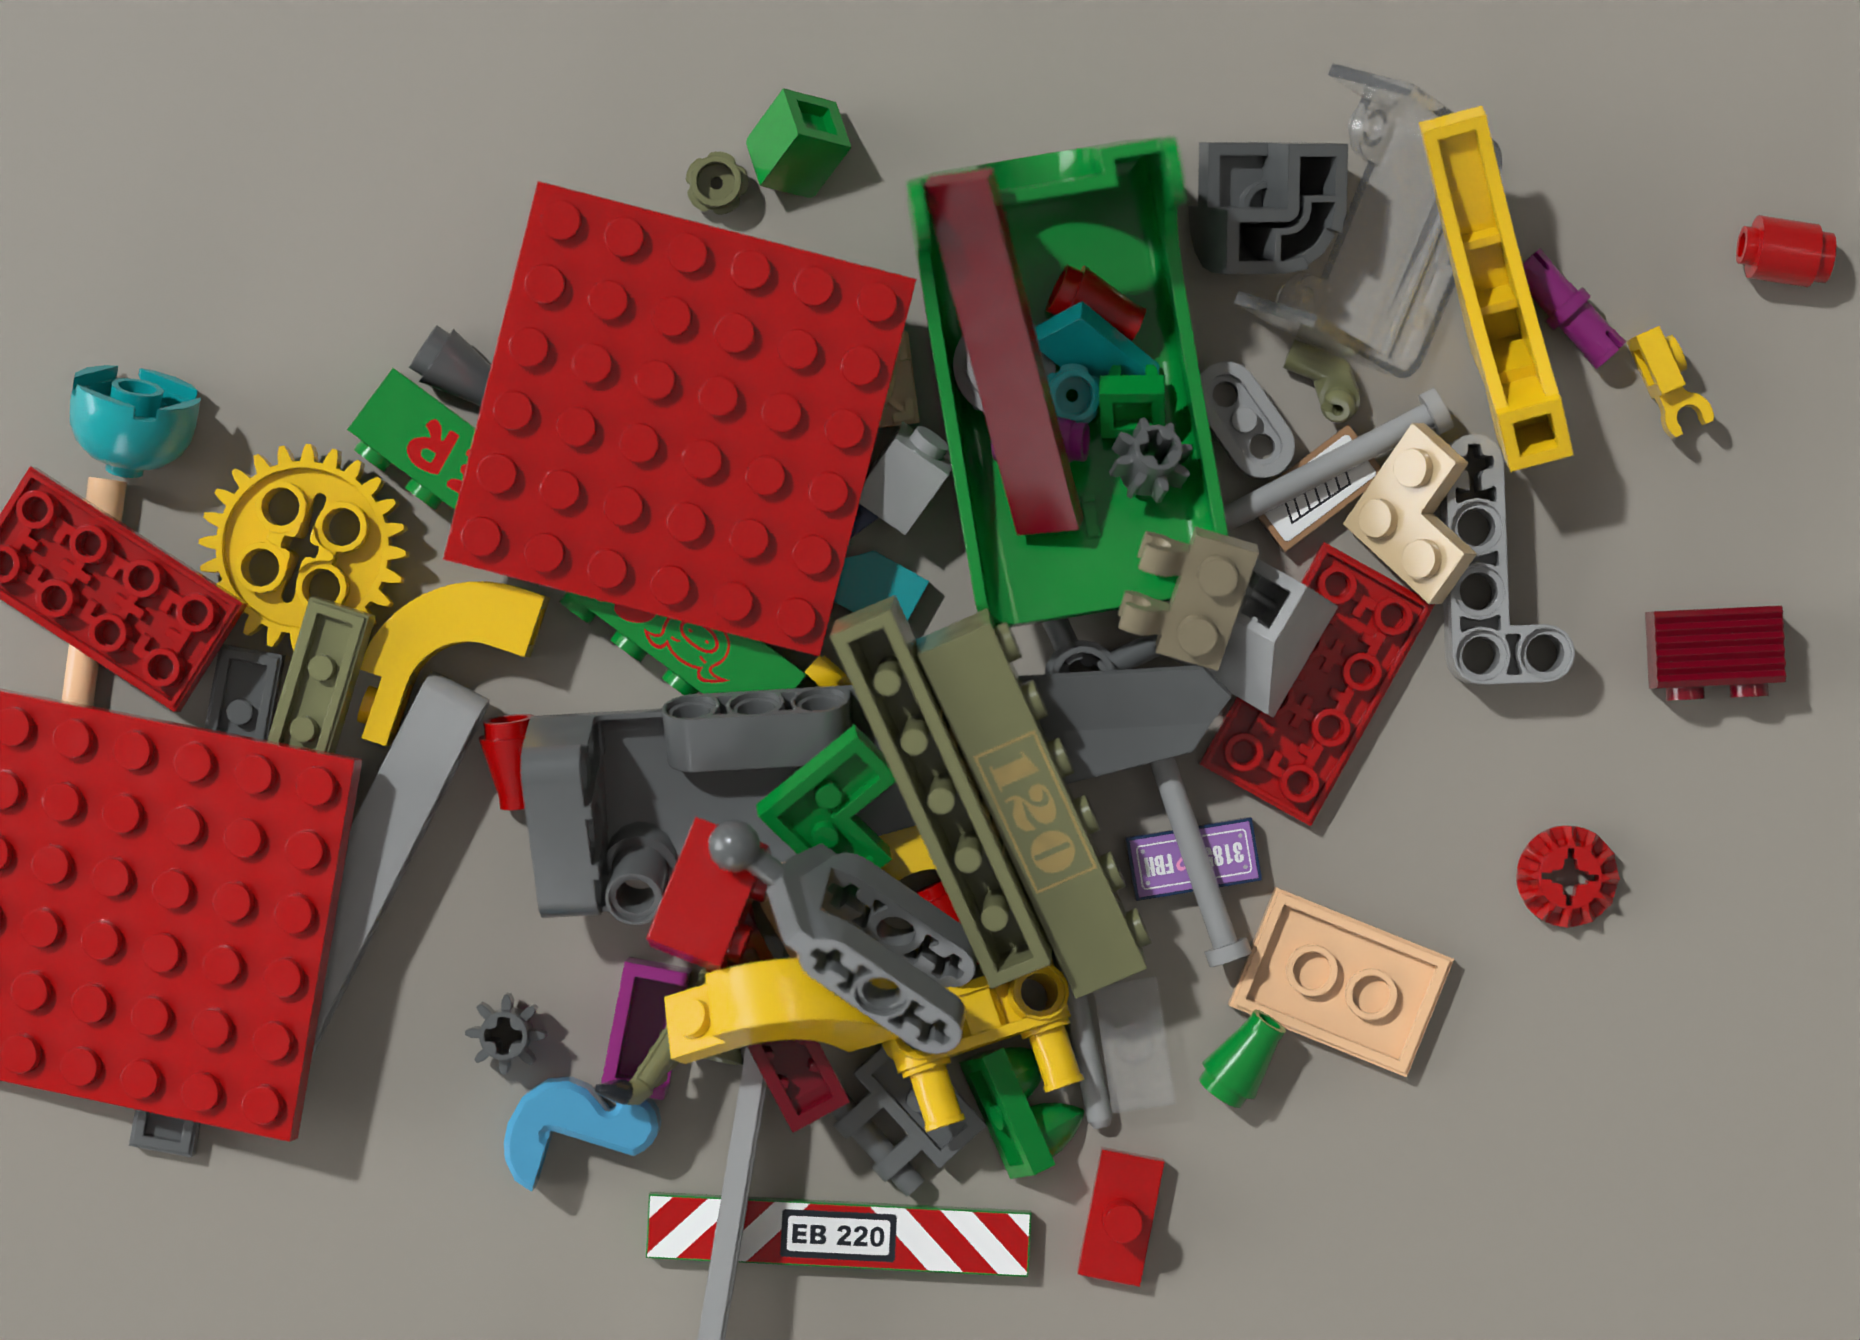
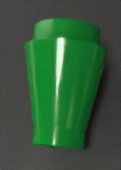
(1241, 1061)

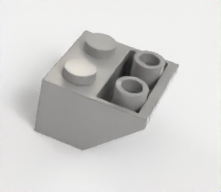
(1271, 637)

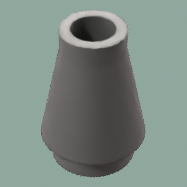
(452, 366)

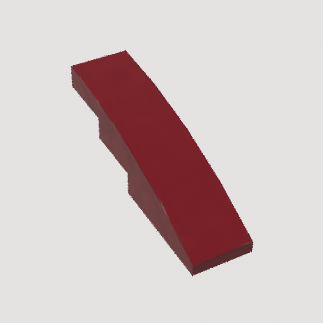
(793, 1068)

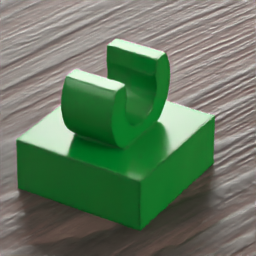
(1129, 398)

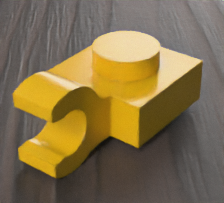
(1660, 366)

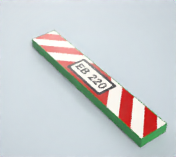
(847, 1234)

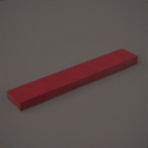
(1004, 350)

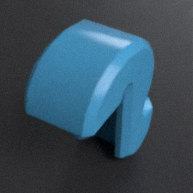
(576, 1111)

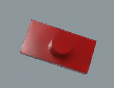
(1120, 1216)

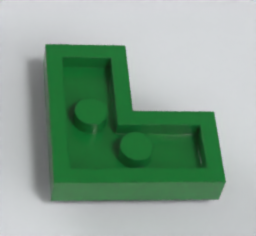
(825, 795)

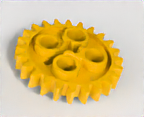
(249, 529)

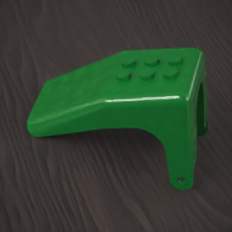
(1118, 217)

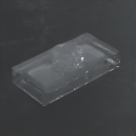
(1134, 1045)

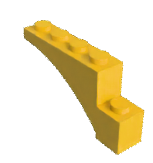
(1494, 290)

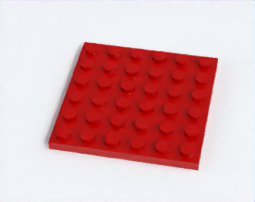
(679, 418)
(165, 911)

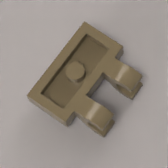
(1205, 599)

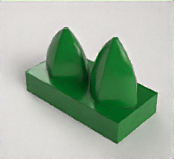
(1022, 1133)

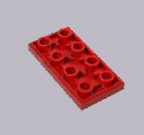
(111, 590)
(1308, 742)

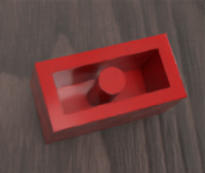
(705, 906)

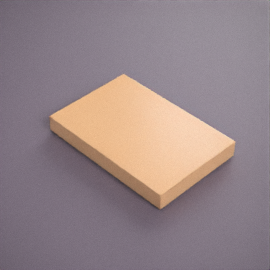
(1341, 981)

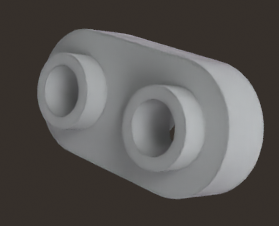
(1246, 418)

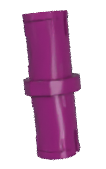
(1570, 310)

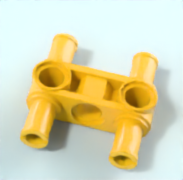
(990, 1018)

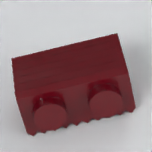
(1715, 649)

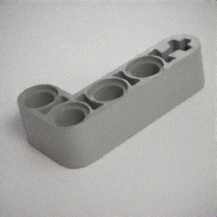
(1492, 621)

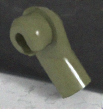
(1331, 377)

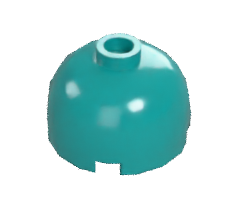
(132, 421)

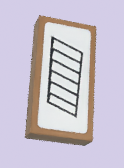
(1308, 511)

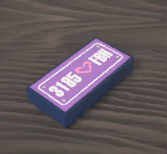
(1160, 870)

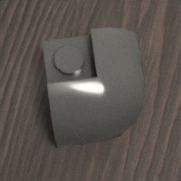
(1267, 205)

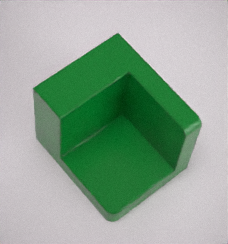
(798, 143)

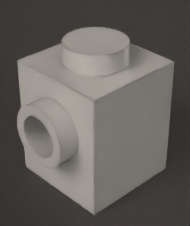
(906, 476)

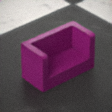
(641, 1016)

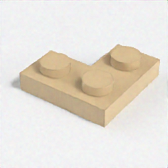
(1399, 519)

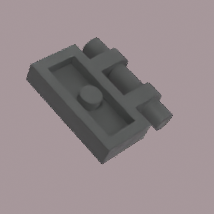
(898, 1098)

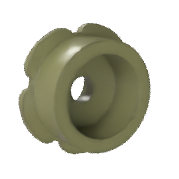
(720, 166)

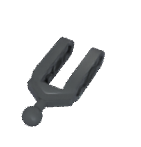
(861, 936)

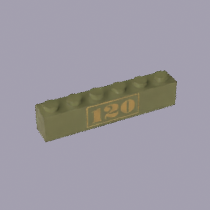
(941, 791)
(1032, 802)

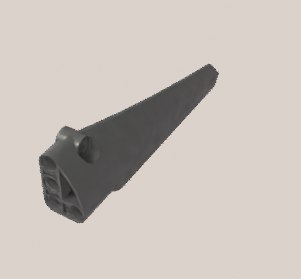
(622, 788)

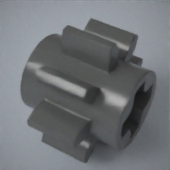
(1150, 460)
(493, 1045)

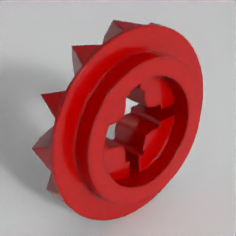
(1548, 853)

